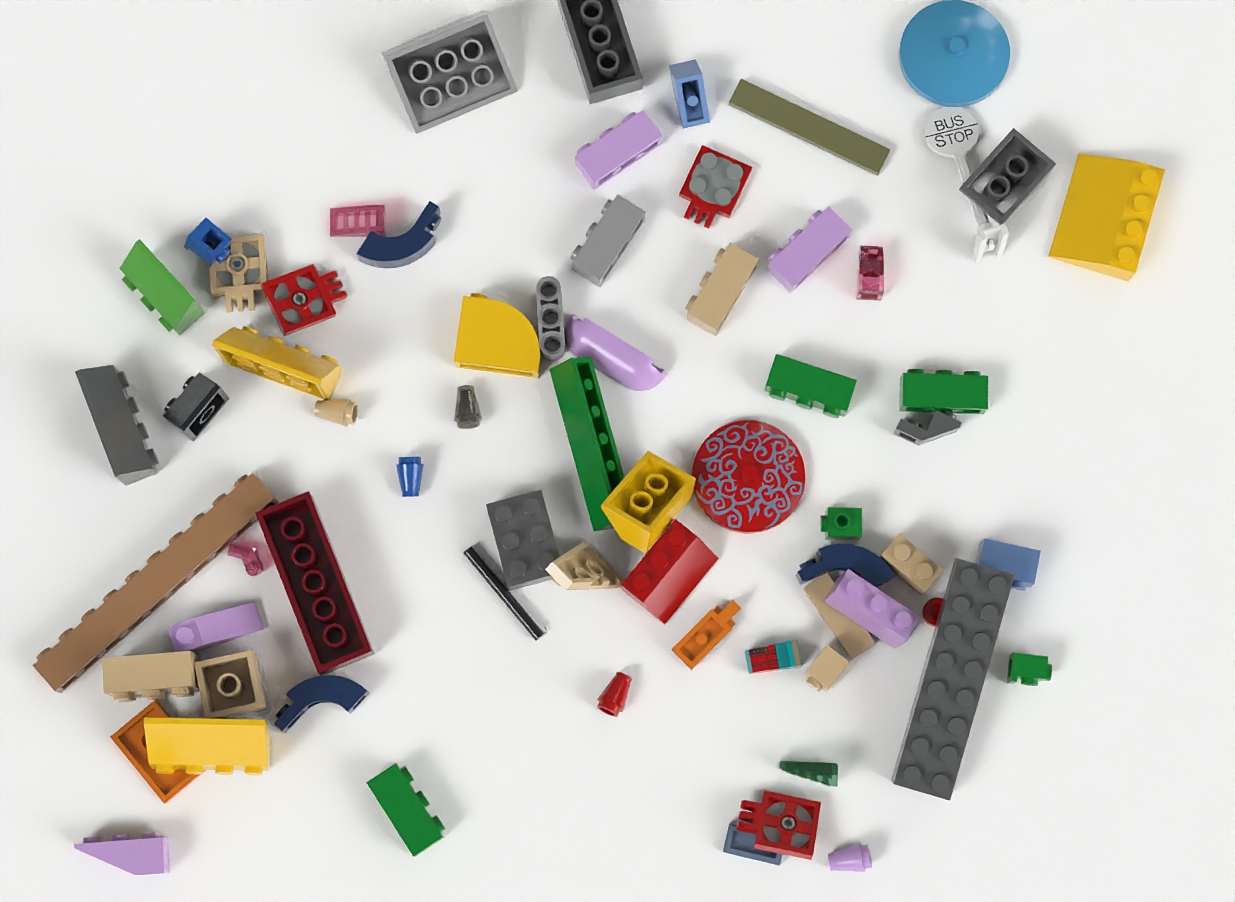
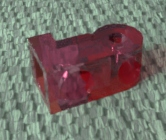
(870, 273)

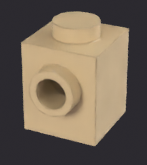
(825, 669)

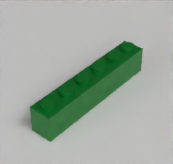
(588, 434)

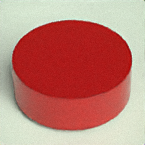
(931, 610)

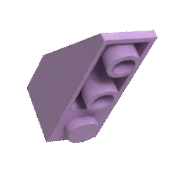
(134, 856)

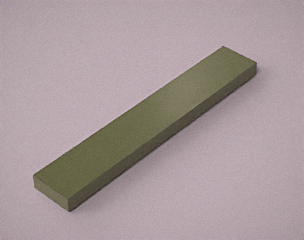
(809, 127)

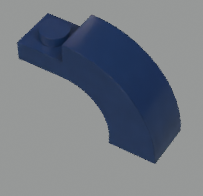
(405, 248)
(844, 557)
(316, 691)

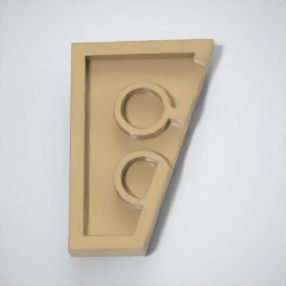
(583, 570)

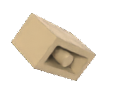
(911, 564)

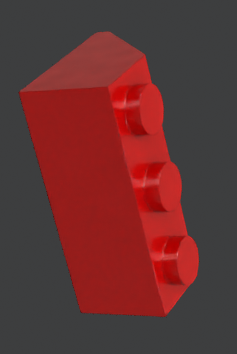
(669, 571)

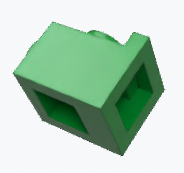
(1028, 669)

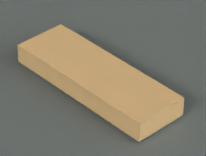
(849, 634)

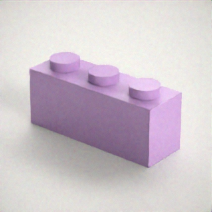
(618, 149)
(808, 248)
(871, 609)

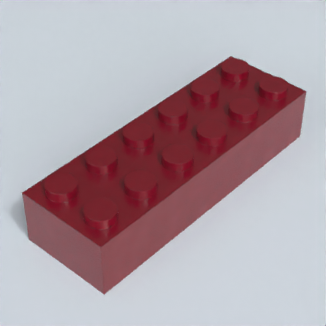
(315, 583)

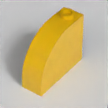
(496, 338)

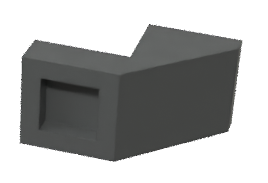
(940, 425)

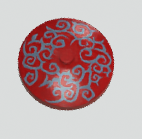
(748, 476)

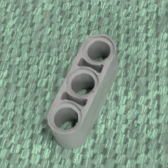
(548, 305)

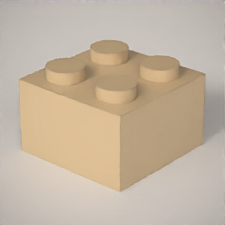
(230, 685)

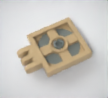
(240, 272)

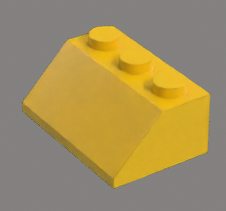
(648, 500)

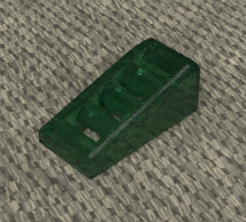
(817, 772)

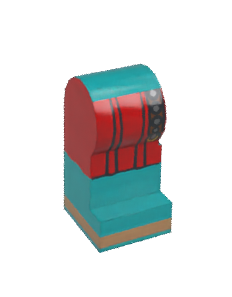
(773, 657)

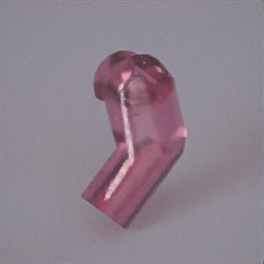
(249, 556)

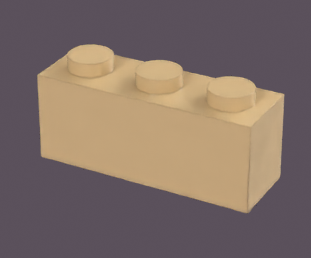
(721, 288)

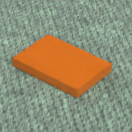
(132, 743)

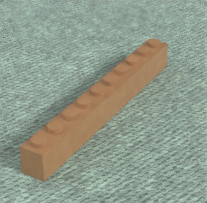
(154, 584)

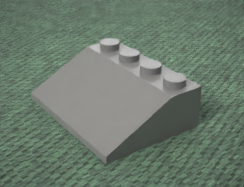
(449, 71)

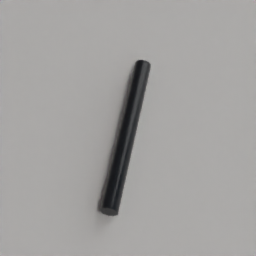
(503, 593)

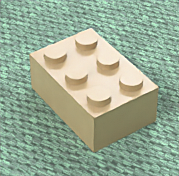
(150, 676)

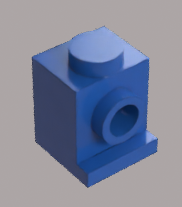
(209, 234)

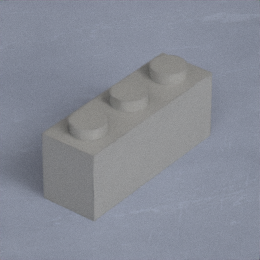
(607, 239)

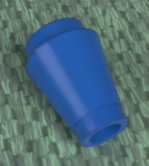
(410, 475)

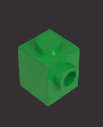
(841, 523)

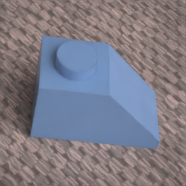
(689, 93)

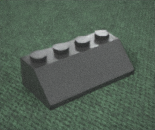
(117, 423)

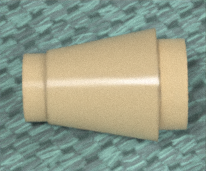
(337, 411)

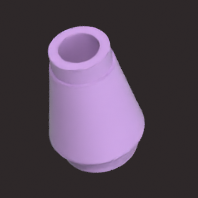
(852, 858)

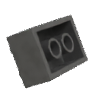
(523, 538)

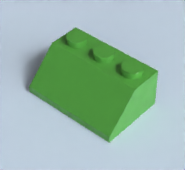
(159, 289)

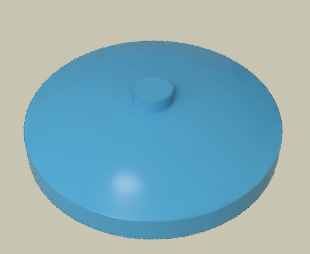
(954, 53)

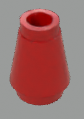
(614, 695)

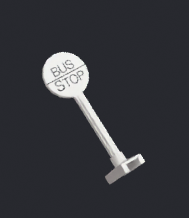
(954, 134)

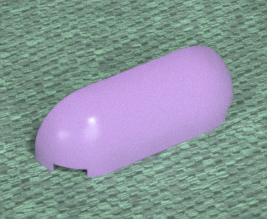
(612, 355)

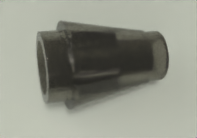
(467, 409)

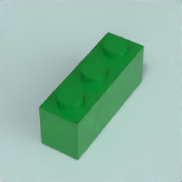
(810, 386)
(943, 392)
(407, 809)

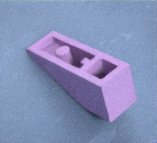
(215, 628)

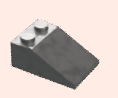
(1007, 177)

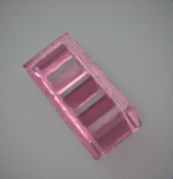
(356, 211)

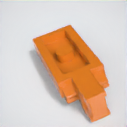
(705, 635)

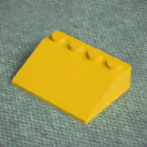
(1106, 215)
(278, 362)
(207, 745)

